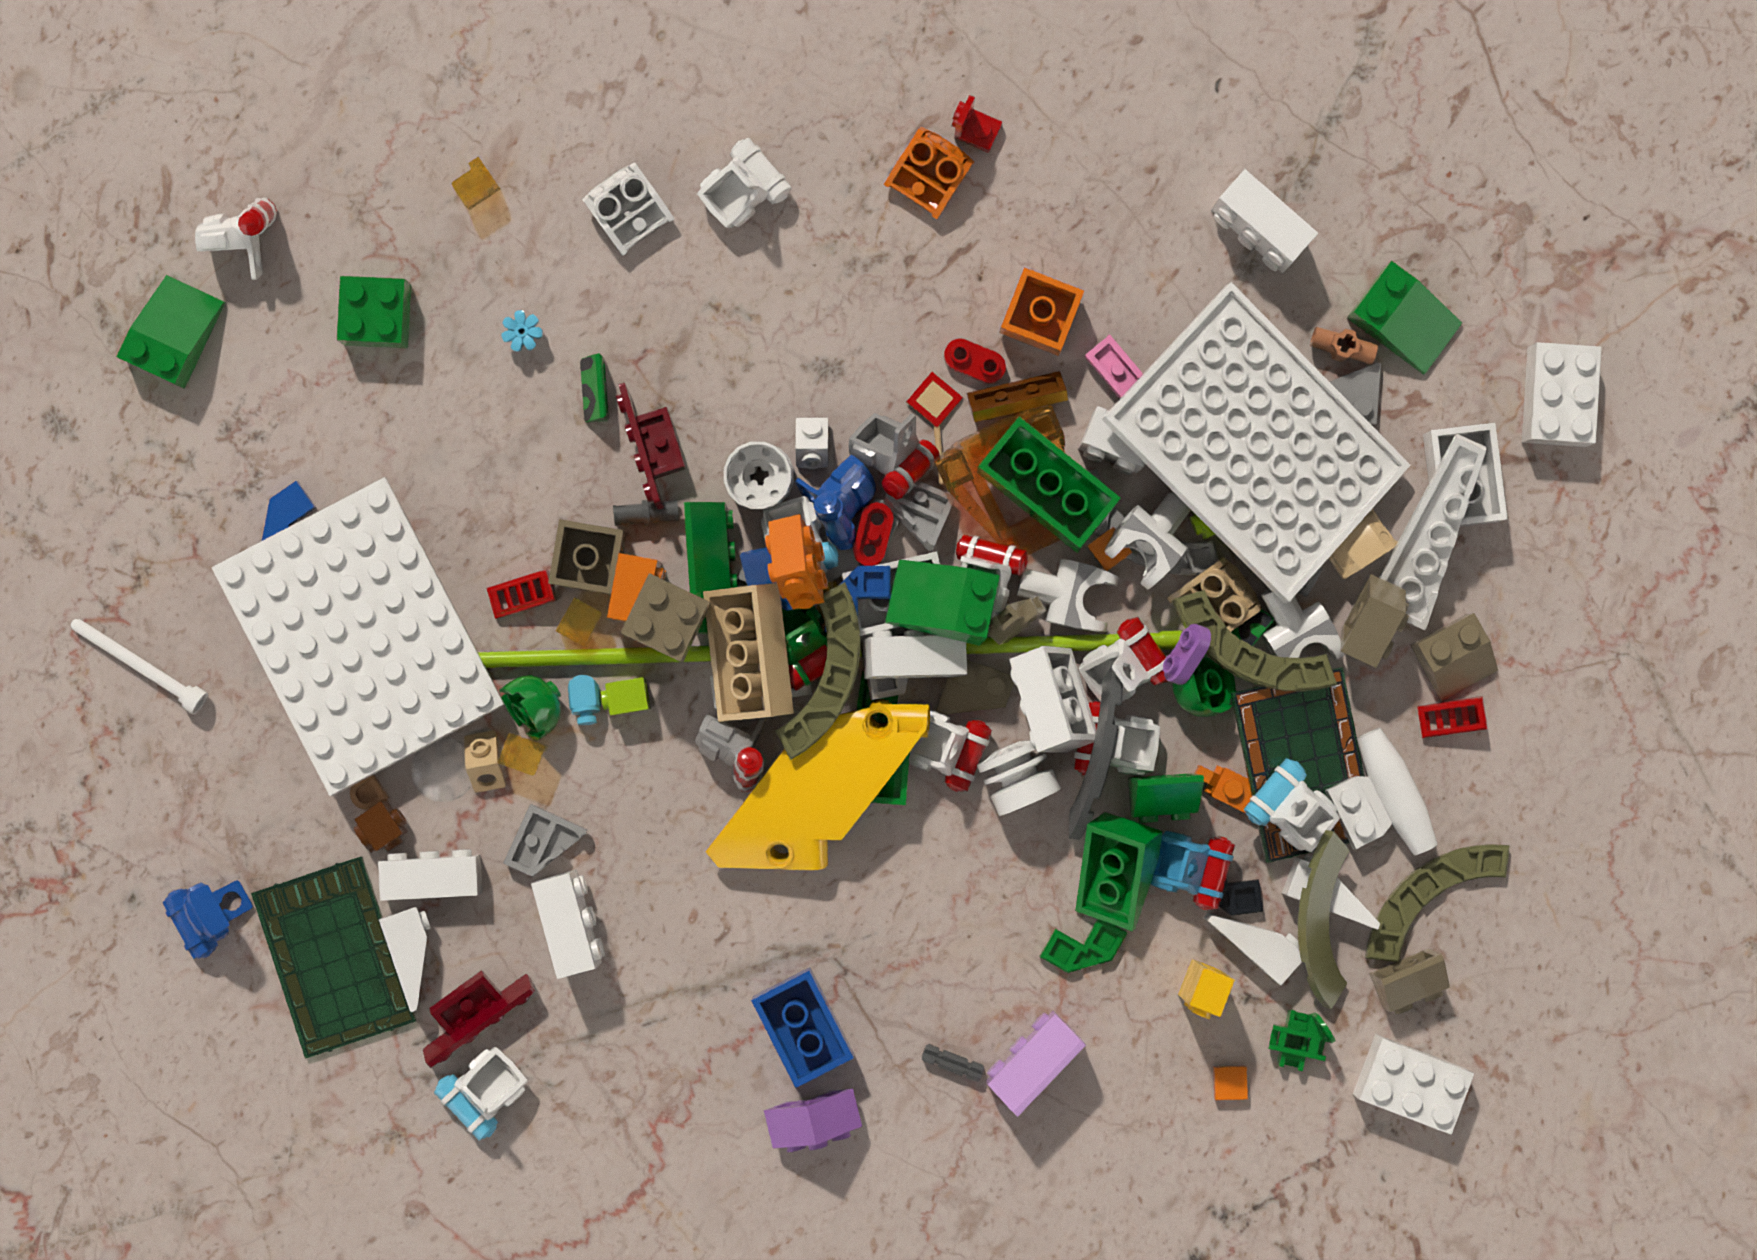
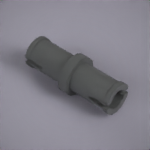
(645, 513)

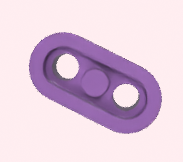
(1187, 654)

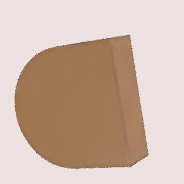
(368, 793)

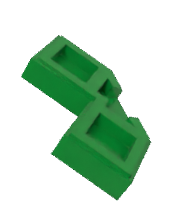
(1097, 948)

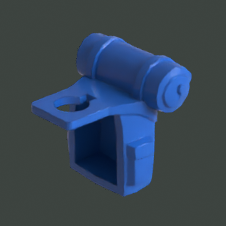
(840, 498)
(200, 917)

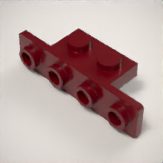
(656, 444)
(470, 1011)

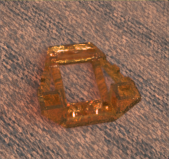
(961, 463)

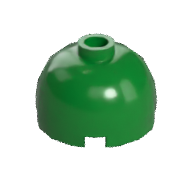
(1206, 690)
(533, 704)

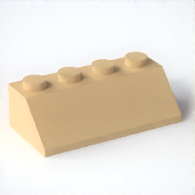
(748, 652)

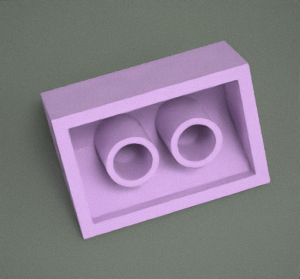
(1034, 1062)

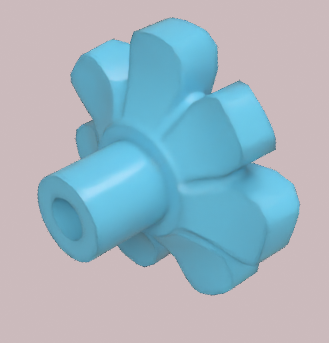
(517, 326)

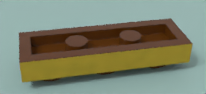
(1017, 396)

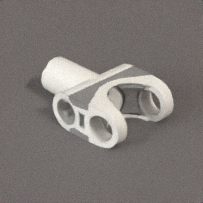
(1152, 537)
(1066, 593)
(1299, 628)

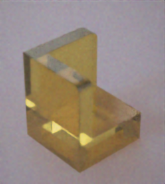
(475, 184)
(579, 622)
(522, 753)

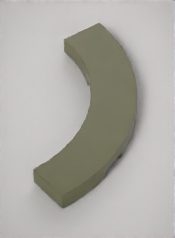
(1249, 662)
(837, 678)
(1423, 886)
(1313, 920)

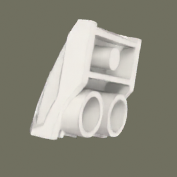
(627, 207)

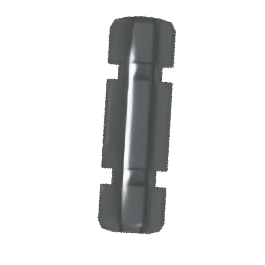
(952, 1062)

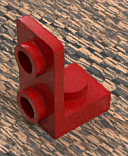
(974, 126)

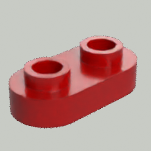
(974, 361)
(873, 534)

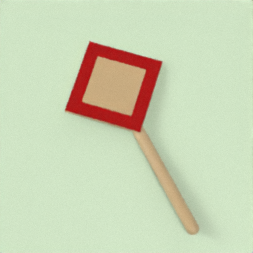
(934, 401)

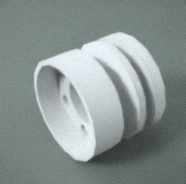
(744, 463)
(1018, 777)

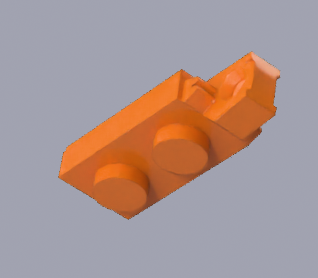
(1226, 786)

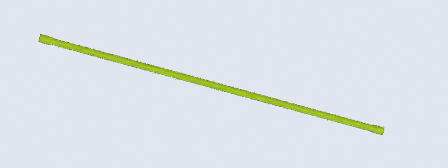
(1165, 640)

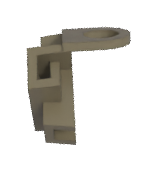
(1015, 619)

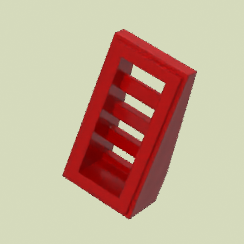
(548, 592)
(1481, 721)

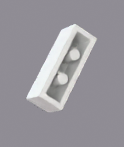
(912, 656)
(430, 875)

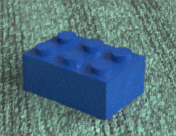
(802, 1027)

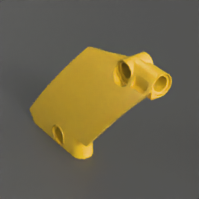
(820, 790)

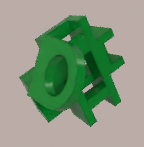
(1296, 1035)

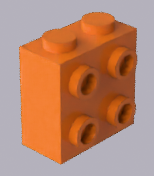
(796, 562)

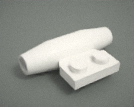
(1383, 798)

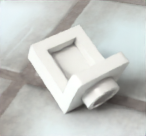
(811, 443)

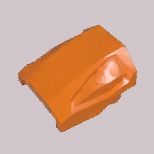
(929, 171)

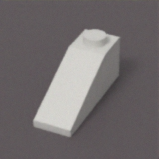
(1342, 900)
(407, 947)
(1266, 948)

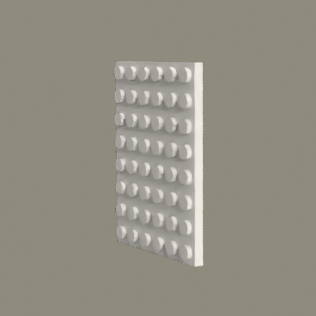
(1256, 442)
(358, 636)

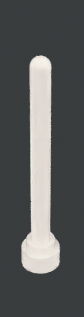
(190, 697)

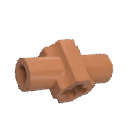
(1360, 349)

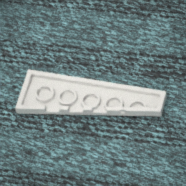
(1431, 533)

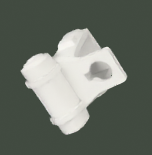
(742, 185)

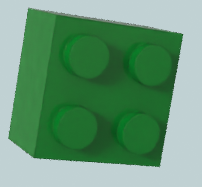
(374, 312)

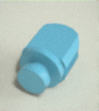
(584, 699)

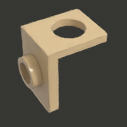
(481, 759)

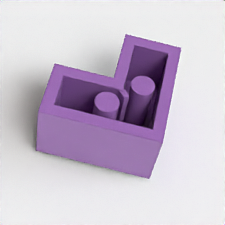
(813, 1121)

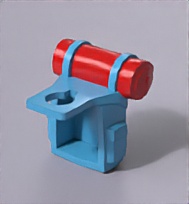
(1194, 867)

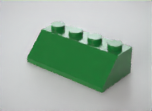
(1048, 484)
(709, 549)

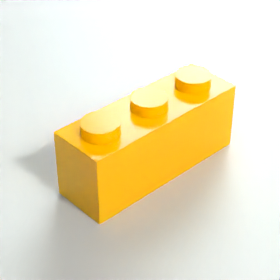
(1205, 989)

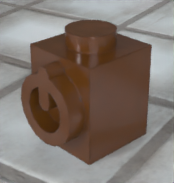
(381, 827)

